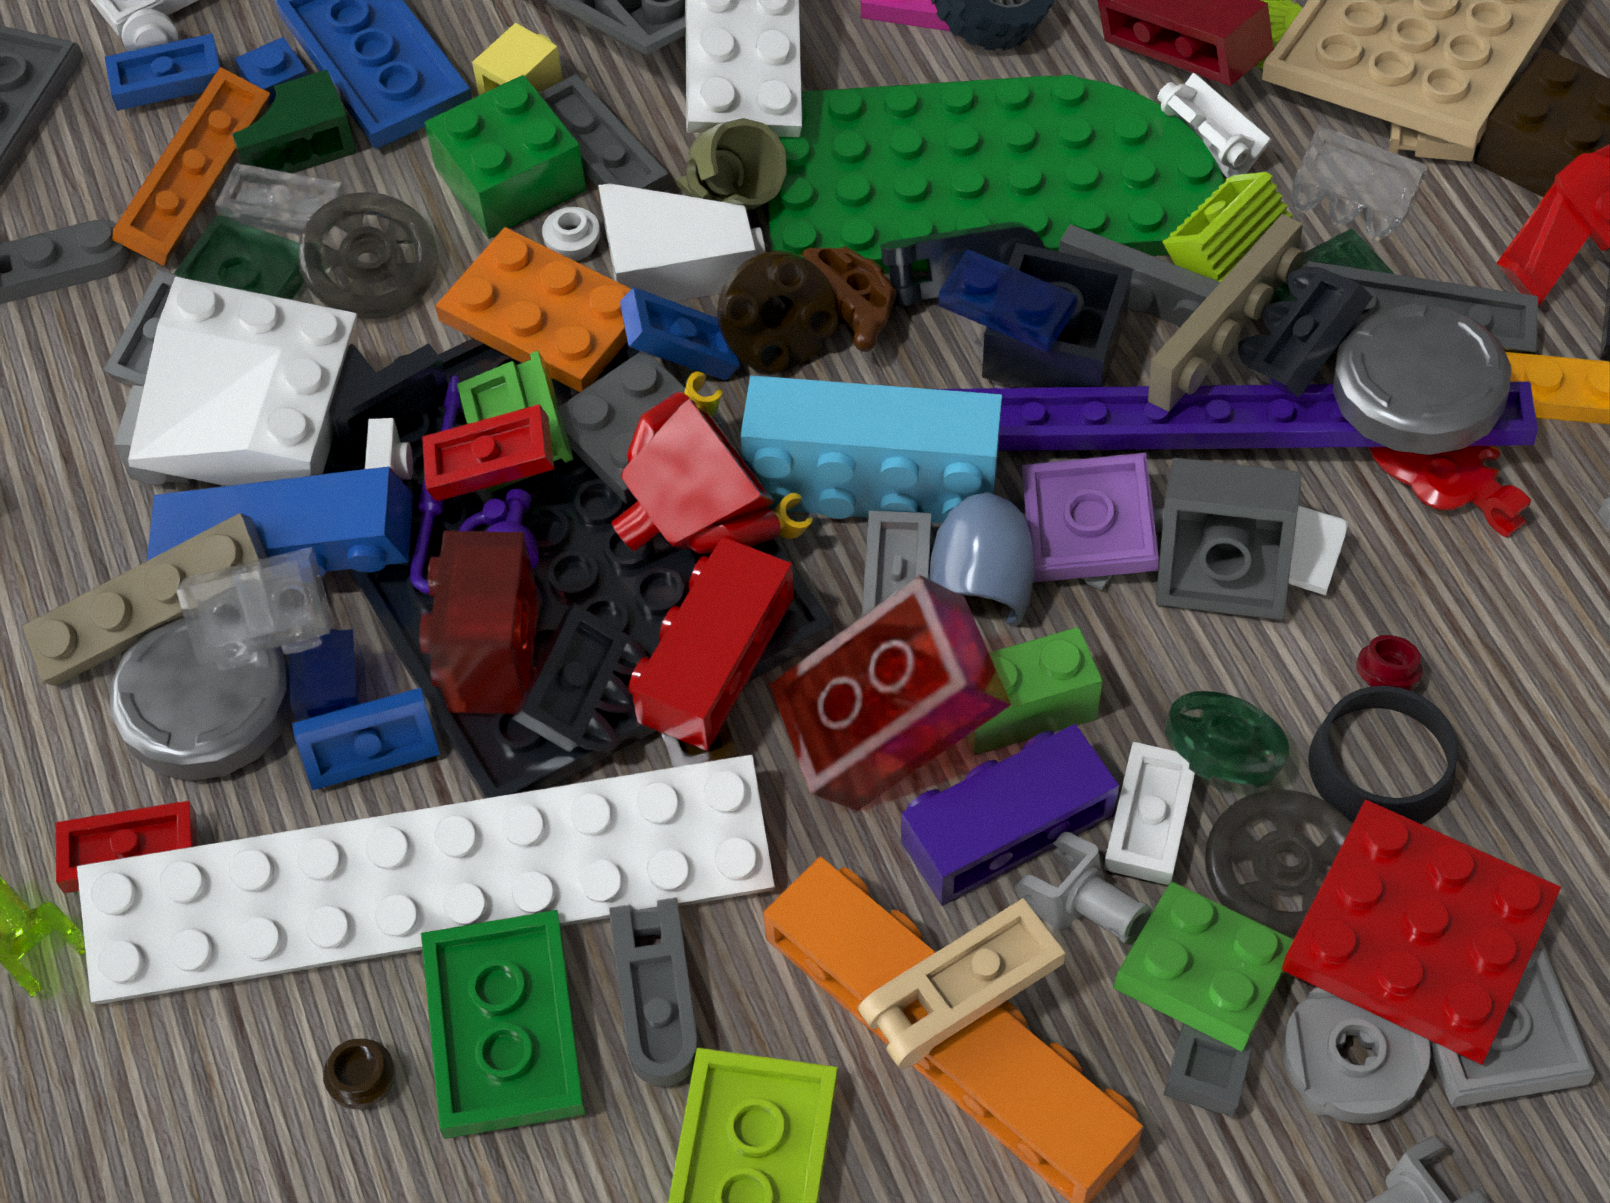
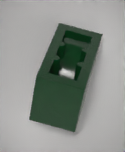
(299, 129)

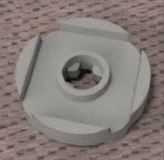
(1334, 1085)

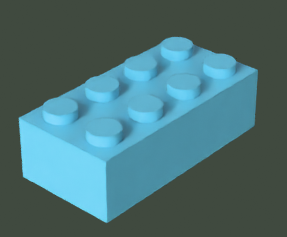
(869, 445)

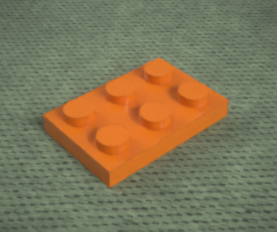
(537, 300)

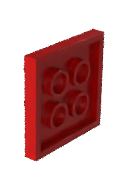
(1422, 930)

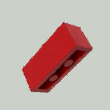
(712, 642)

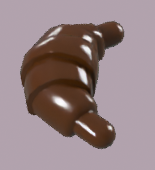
(860, 292)

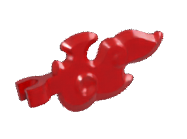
(1455, 479)

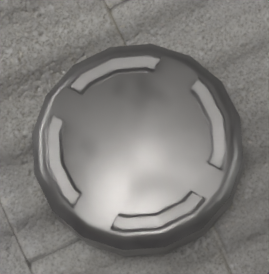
(1421, 379)
(196, 717)

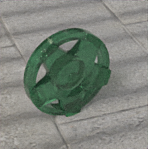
(1226, 738)

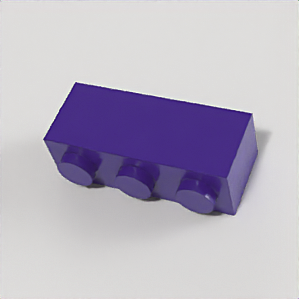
(1007, 812)

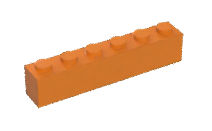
(991, 1068)

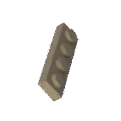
(1219, 319)
(133, 603)

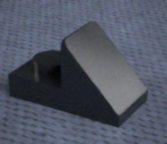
(395, 392)

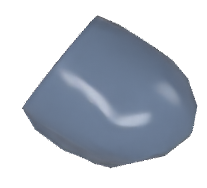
(986, 553)

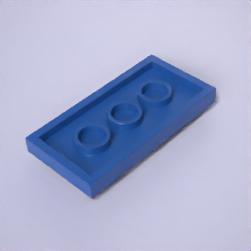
(379, 62)

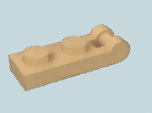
(963, 982)

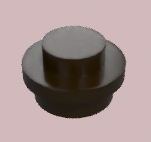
(359, 1073)

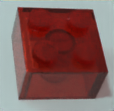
(481, 621)

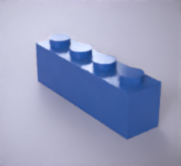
(347, 517)

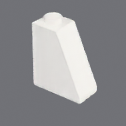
(675, 241)

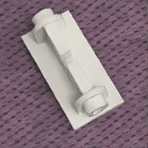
(1220, 125)

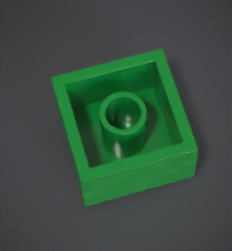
(506, 156)

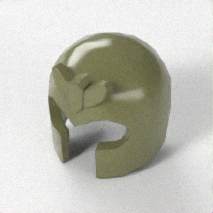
(735, 164)

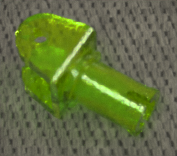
(25, 927)

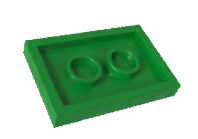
(501, 1024)

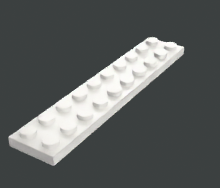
(387, 878)

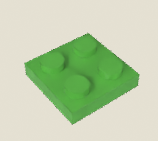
(1204, 966)

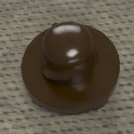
(776, 310)

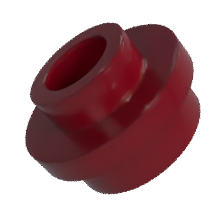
(1390, 662)

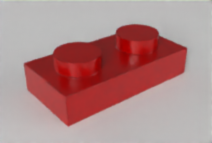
(487, 452)
(120, 837)

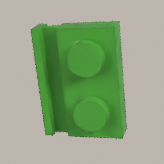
(512, 389)

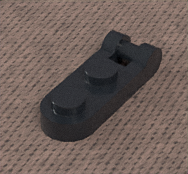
(943, 254)

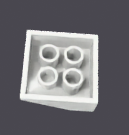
(240, 386)

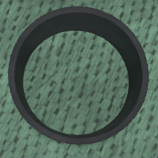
(1348, 797)

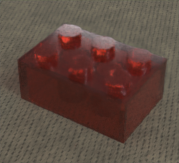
(889, 694)

